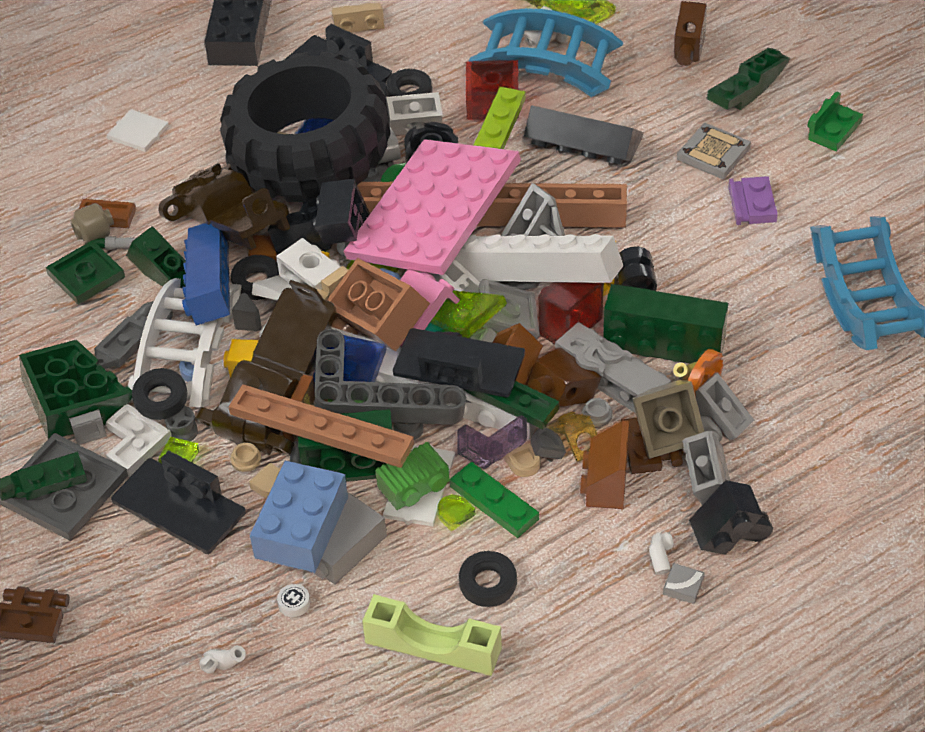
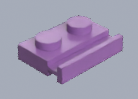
(753, 200)

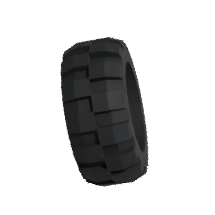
(300, 91)

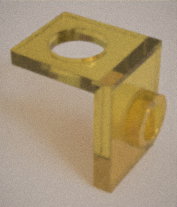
(573, 426)

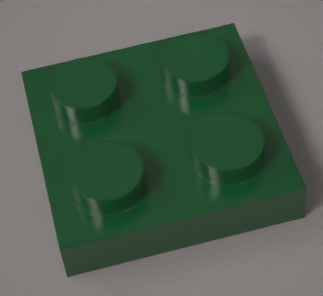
(85, 272)

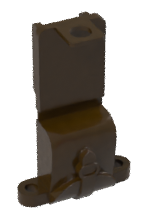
(226, 202)
(278, 363)

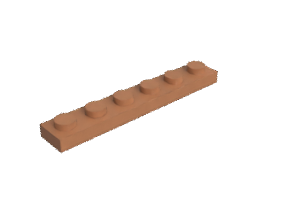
(322, 425)

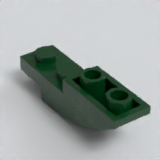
(751, 80)

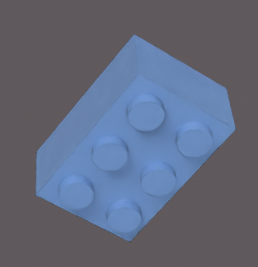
(299, 516)

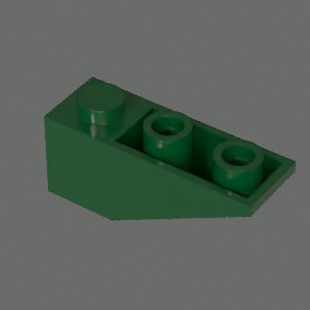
(156, 257)

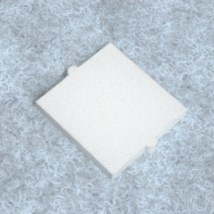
(137, 130)

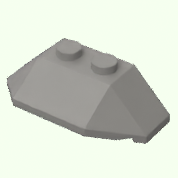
(534, 217)

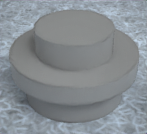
(599, 411)

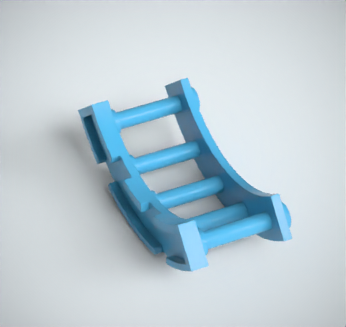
(541, 61)
(843, 300)

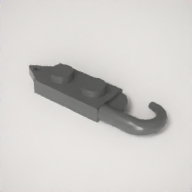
(124, 339)

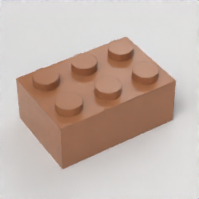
(377, 304)

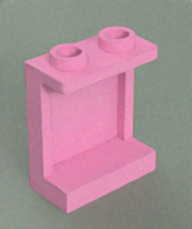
(432, 291)

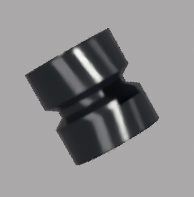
(637, 269)

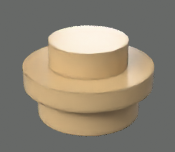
(245, 457)

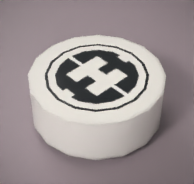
(293, 600)

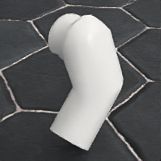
(657, 552)
(221, 659)

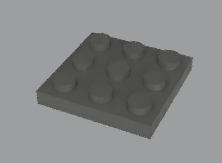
(72, 507)

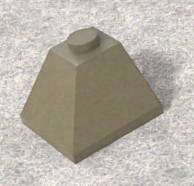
(667, 417)

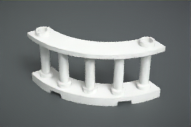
(210, 333)

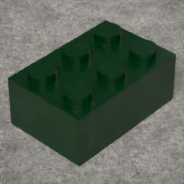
(341, 461)

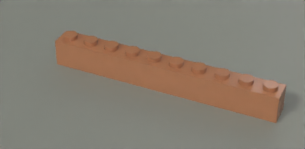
(577, 203)

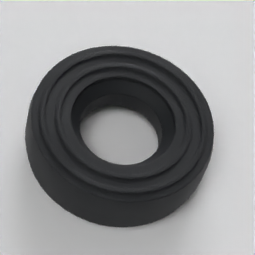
(408, 77)
(250, 265)
(167, 407)
(487, 561)

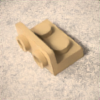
(359, 17)

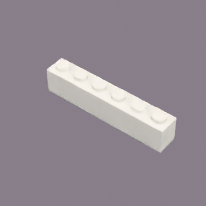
(541, 258)

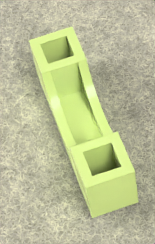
(396, 628)

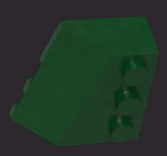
(69, 383)

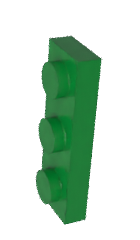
(494, 499)

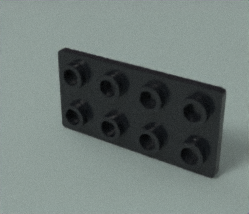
(348, 47)
(459, 362)
(180, 501)

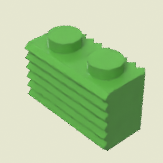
(419, 475)

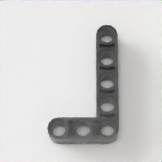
(377, 393)

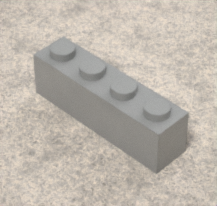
(620, 380)

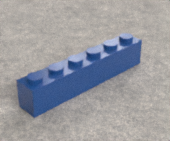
(206, 274)

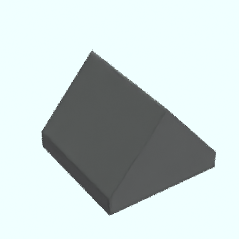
(246, 314)

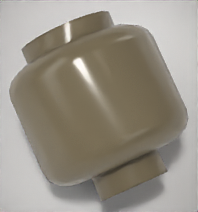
(91, 223)

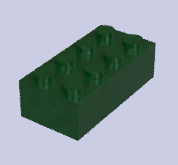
(664, 323)

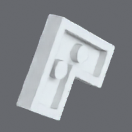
(140, 437)

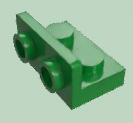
(833, 123)

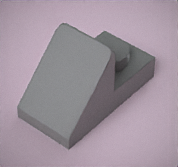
(720, 403)

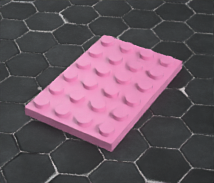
(433, 206)

